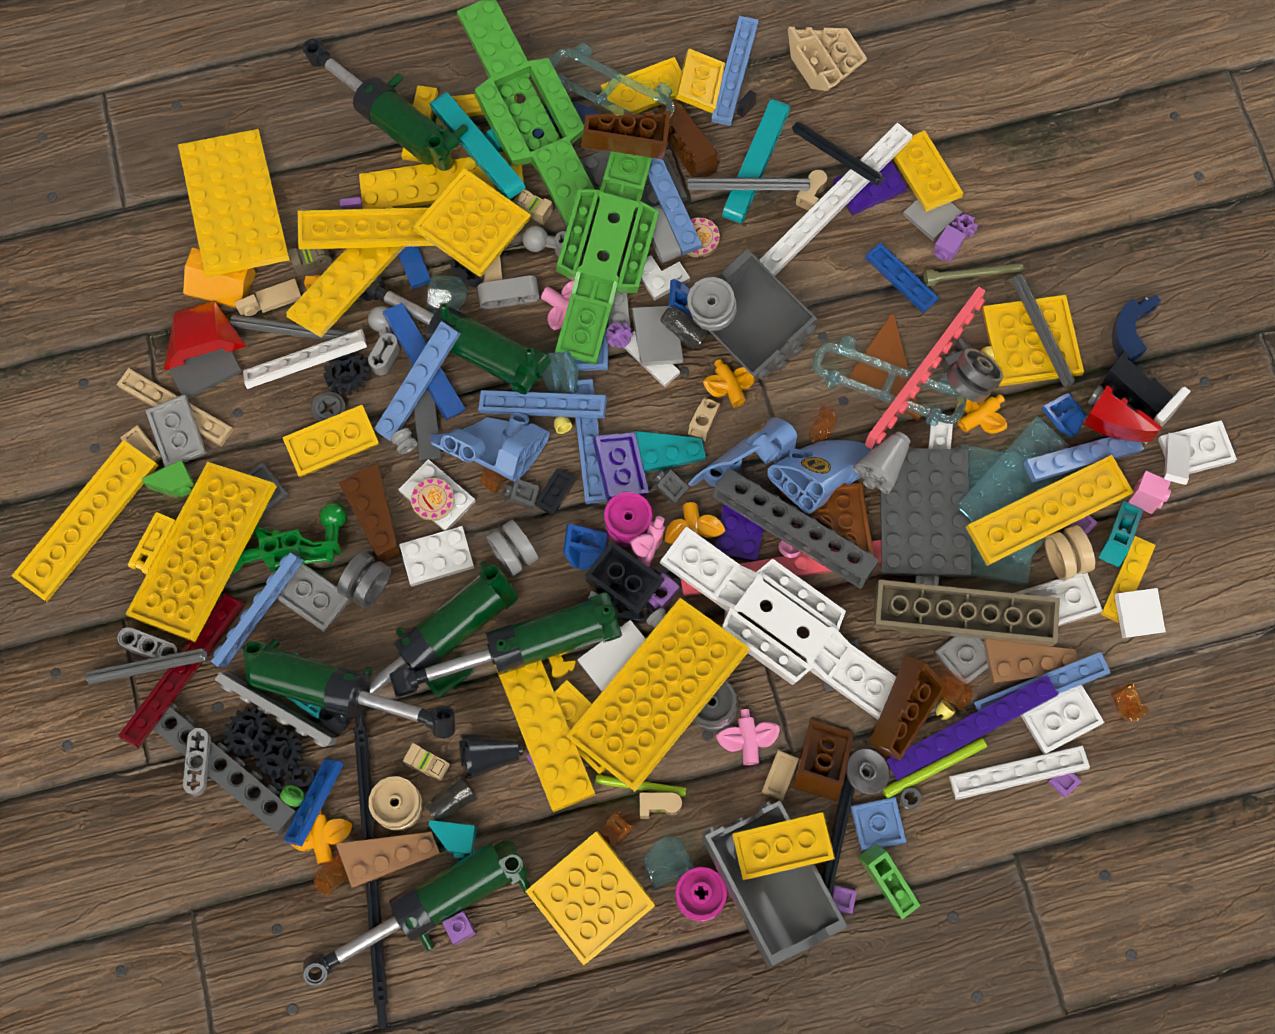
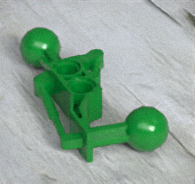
(331, 516)

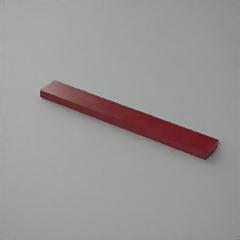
(177, 677)

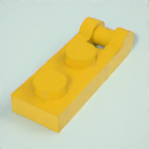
(151, 542)

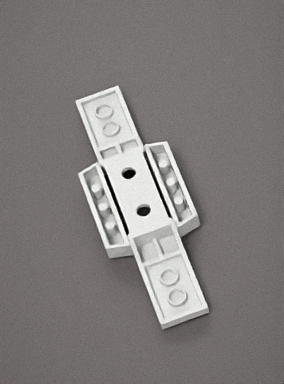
(793, 606)

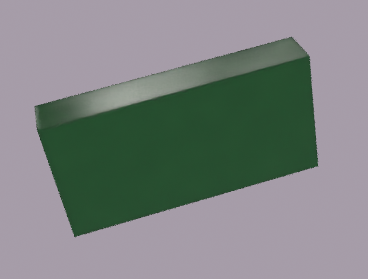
(444, 684)

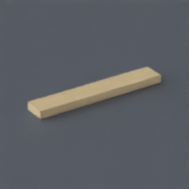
(154, 395)

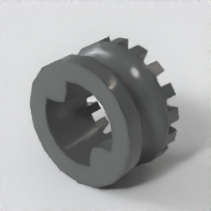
(904, 802)

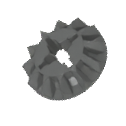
(330, 399)

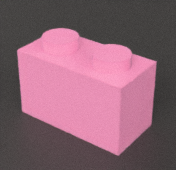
(1150, 492)

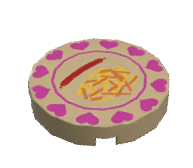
(708, 235)
(432, 499)

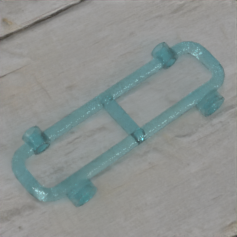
(582, 54)
(847, 348)

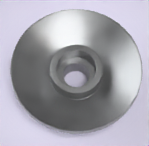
(875, 768)

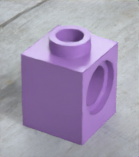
(948, 244)
(672, 591)
(459, 928)

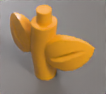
(729, 383)
(984, 415)
(705, 526)
(323, 834)

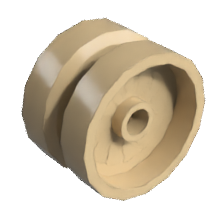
(1069, 552)
(395, 790)

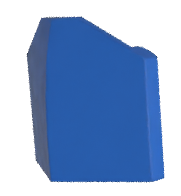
(678, 295)
(1065, 414)
(583, 546)

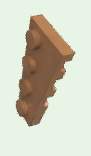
(1024, 661)
(382, 856)

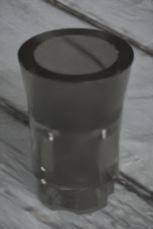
(683, 327)
(451, 799)

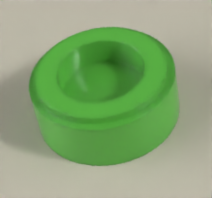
(292, 795)

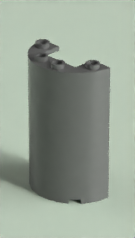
(782, 909)

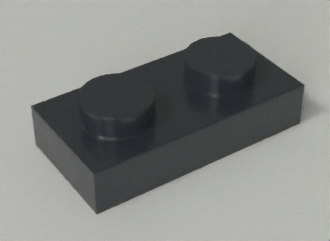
(555, 492)

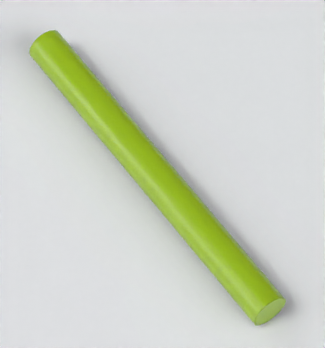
(645, 786)

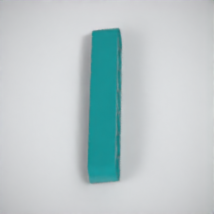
(478, 146)
(757, 159)

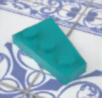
(668, 451)

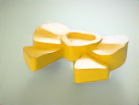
(559, 667)

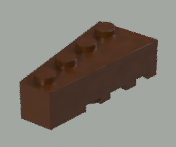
(628, 133)
(690, 143)
(370, 504)
(907, 707)

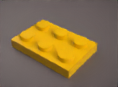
(700, 80)

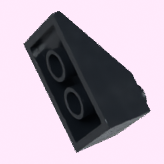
(624, 578)

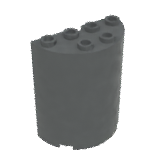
(768, 319)

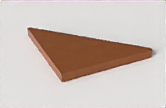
(887, 348)
(845, 514)

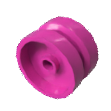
(617, 516)
(701, 880)

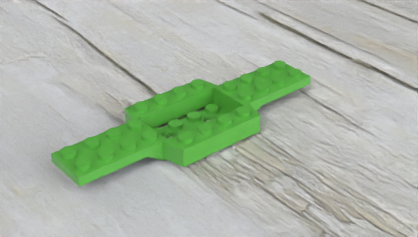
(514, 122)
(598, 280)

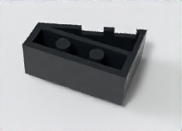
(1136, 387)

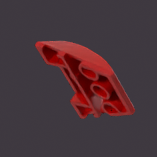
(198, 332)
(1119, 421)

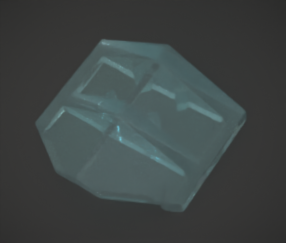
(447, 290)
(562, 373)
(667, 861)

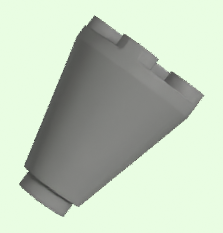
(883, 463)

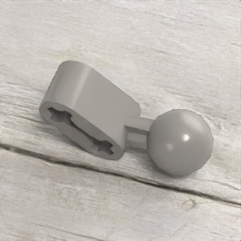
(536, 239)
(380, 351)

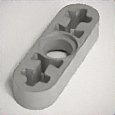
(190, 754)

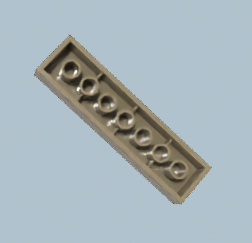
(966, 613)

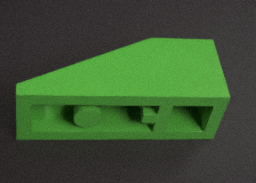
(889, 880)

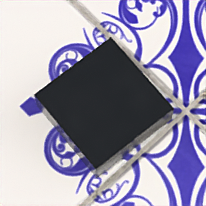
(746, 103)

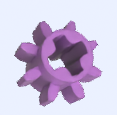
(968, 222)
(619, 334)

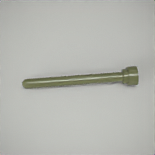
(932, 277)

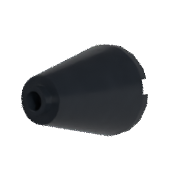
(487, 753)

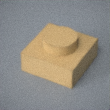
(248, 306)

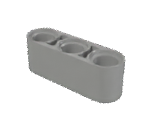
(664, 238)
(508, 292)
(141, 642)

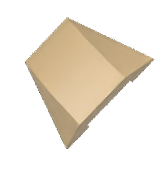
(824, 55)

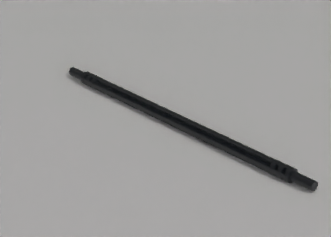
(372, 887)

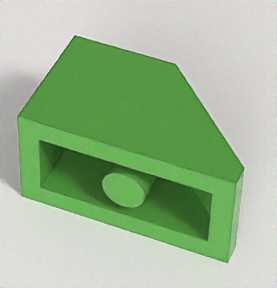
(171, 480)

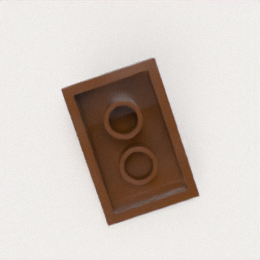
(823, 760)

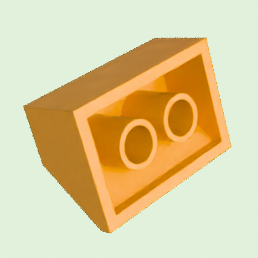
(222, 288)

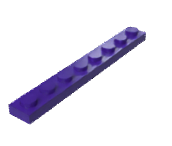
(973, 727)

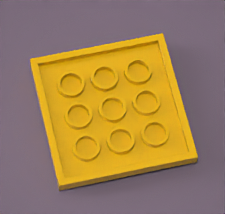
(472, 222)
(1018, 346)
(590, 898)

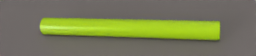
(934, 767)

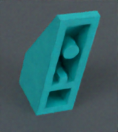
(1121, 534)

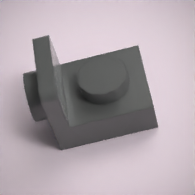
(953, 357)
(669, 485)
(521, 493)

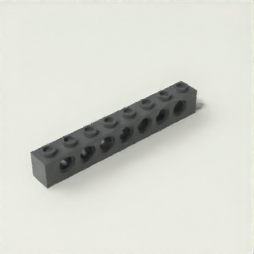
(800, 537)
(277, 821)

